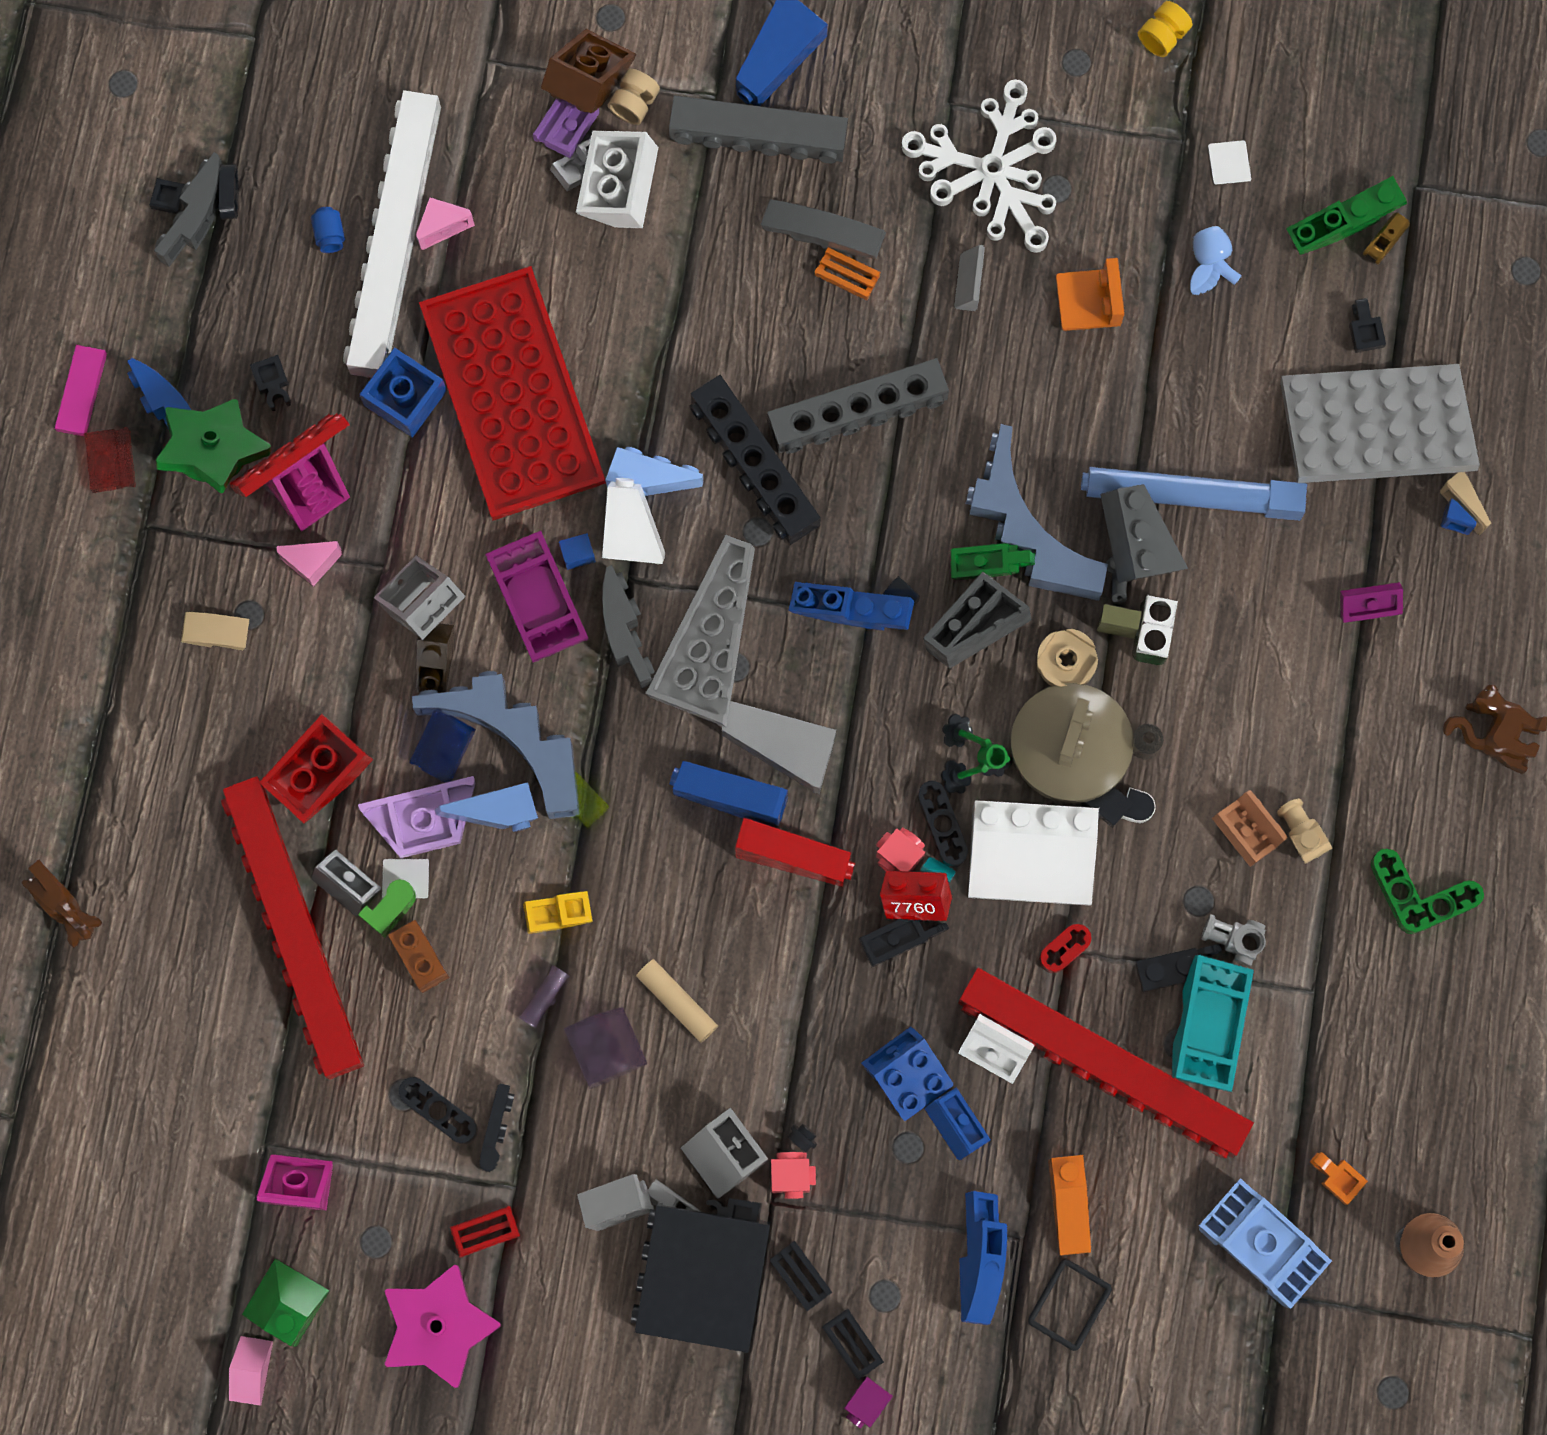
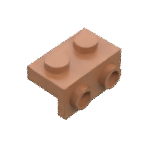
(1250, 828)

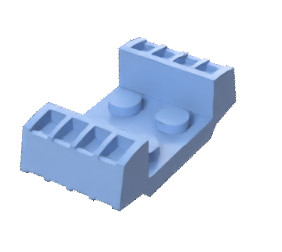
(1265, 1243)

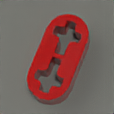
(1060, 942)

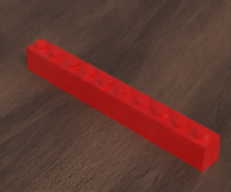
(293, 929)
(1107, 1064)

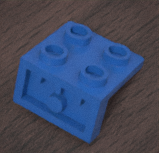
(908, 1073)

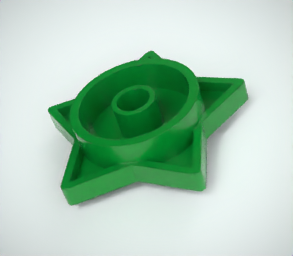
(210, 444)

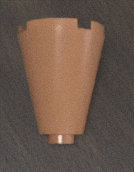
(1432, 1245)

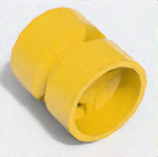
(1162, 33)

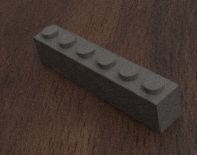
(758, 129)

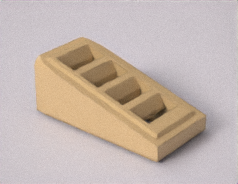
(1462, 491)

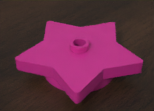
(461, 1326)

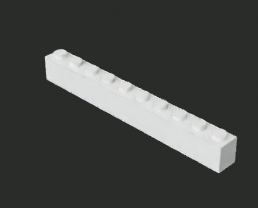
(393, 233)

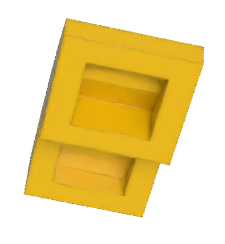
(557, 912)

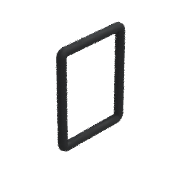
(1074, 1347)

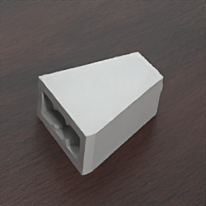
(629, 525)

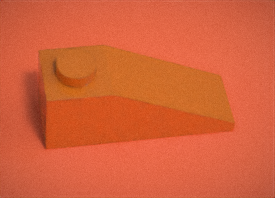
(1070, 1204)

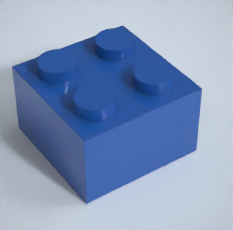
(403, 392)

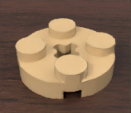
(1062, 643)

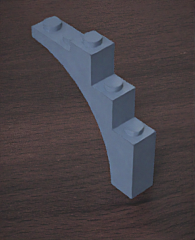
(999, 499)
(520, 727)

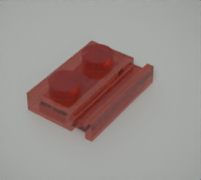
(110, 459)

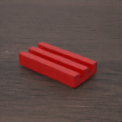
(489, 1243)

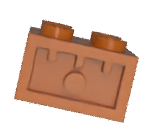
(1091, 298)

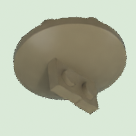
(1072, 743)

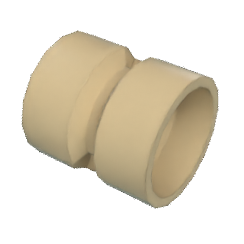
(634, 96)

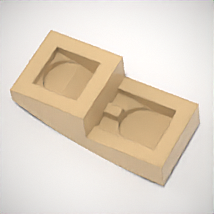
(215, 630)

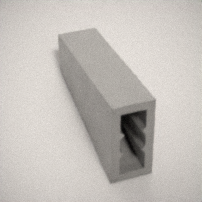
(783, 742)

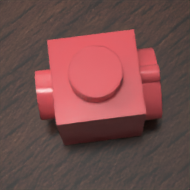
(900, 851)
(792, 1174)

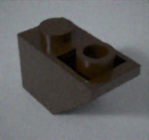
(434, 659)

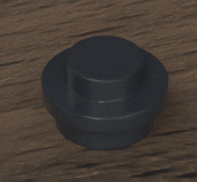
(803, 1137)

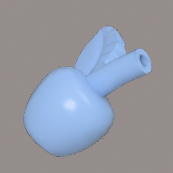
(1210, 250)

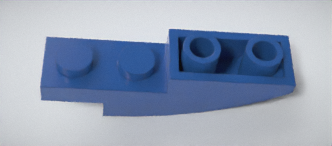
(156, 390)
(850, 607)
(985, 1260)

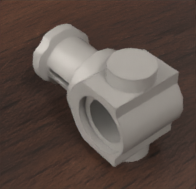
(1232, 937)

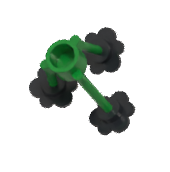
(991, 756)

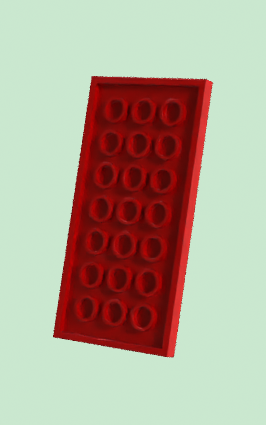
(512, 393)

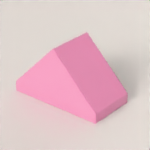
(441, 222)
(311, 559)
(249, 1370)

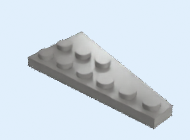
(704, 652)

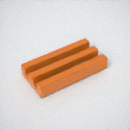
(851, 263)

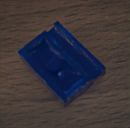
(442, 746)

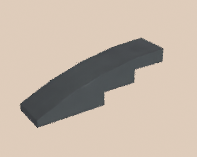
(823, 228)

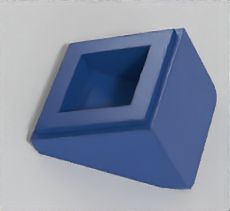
(1457, 518)
(577, 551)

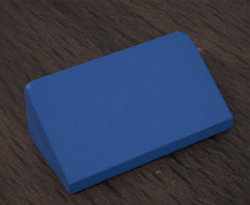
(957, 1124)

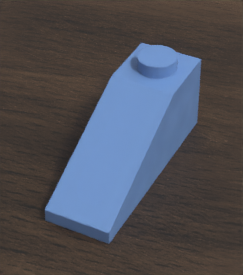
(495, 809)

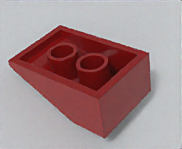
(315, 769)

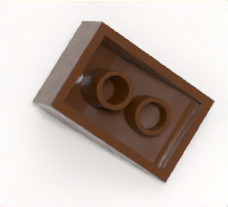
(586, 70)

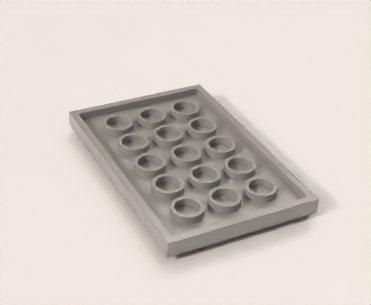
(1379, 423)

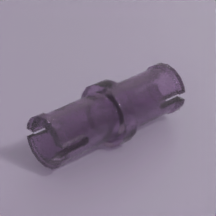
(544, 996)

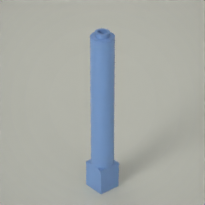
(1274, 499)

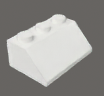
(617, 178)

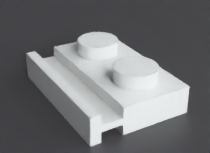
(996, 1048)

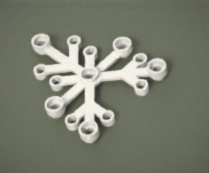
(1010, 196)

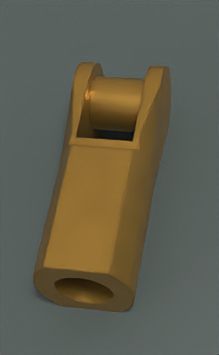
(1387, 236)

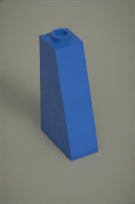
(781, 46)
(730, 793)

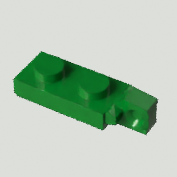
(991, 559)

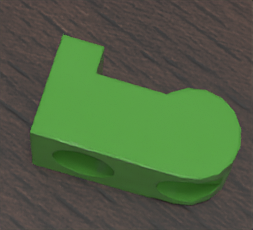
(391, 909)

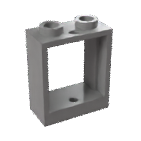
(429, 607)

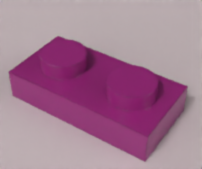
(1371, 602)

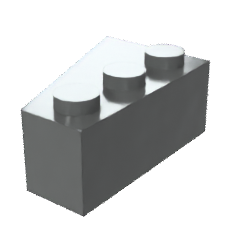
(1139, 535)
(976, 621)

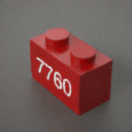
(916, 895)

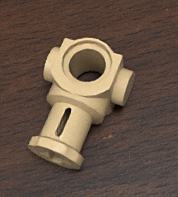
(1305, 832)

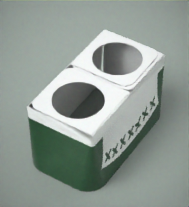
(1145, 654)

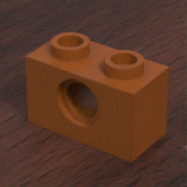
(418, 956)

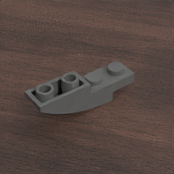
(200, 204)
(619, 619)

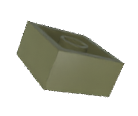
(1119, 621)

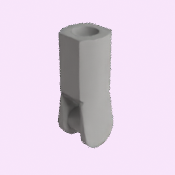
(660, 1193)

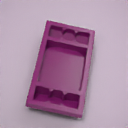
(536, 596)

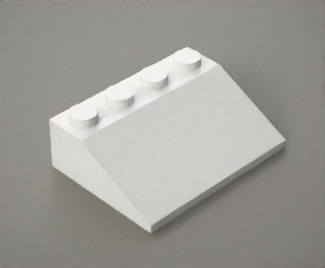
(1033, 852)

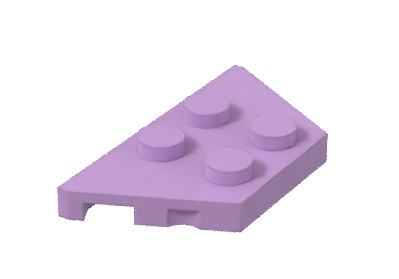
(410, 820)

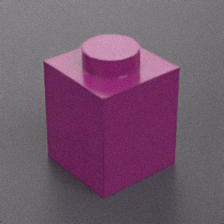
(867, 1403)

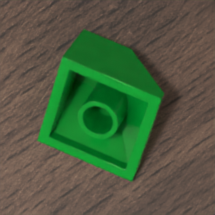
(285, 1303)

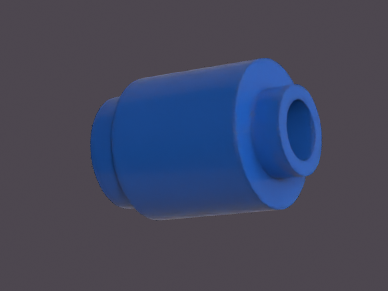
(328, 229)

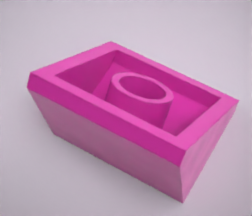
(296, 1182)

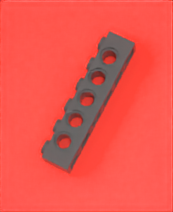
(924, 375)

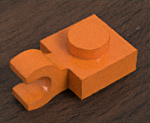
(1341, 1179)

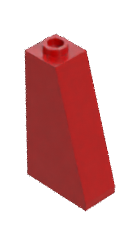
(792, 853)

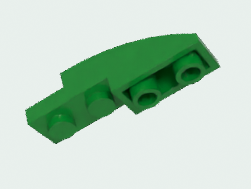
(1346, 218)

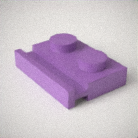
(564, 127)

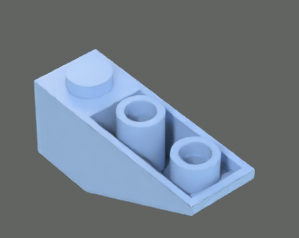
(654, 474)

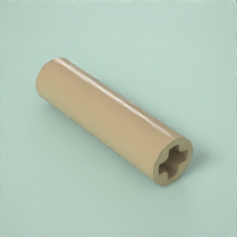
(677, 1001)

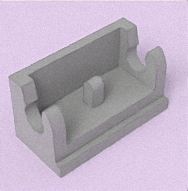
(614, 1203)

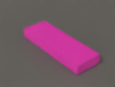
(80, 390)

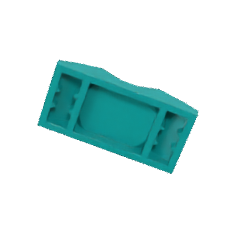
(1211, 1023)

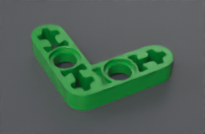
(1412, 902)

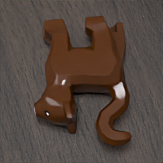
(1504, 732)
(60, 904)

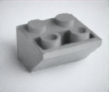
(724, 1153)

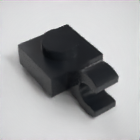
(1366, 331)

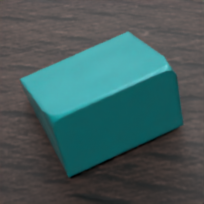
(934, 865)

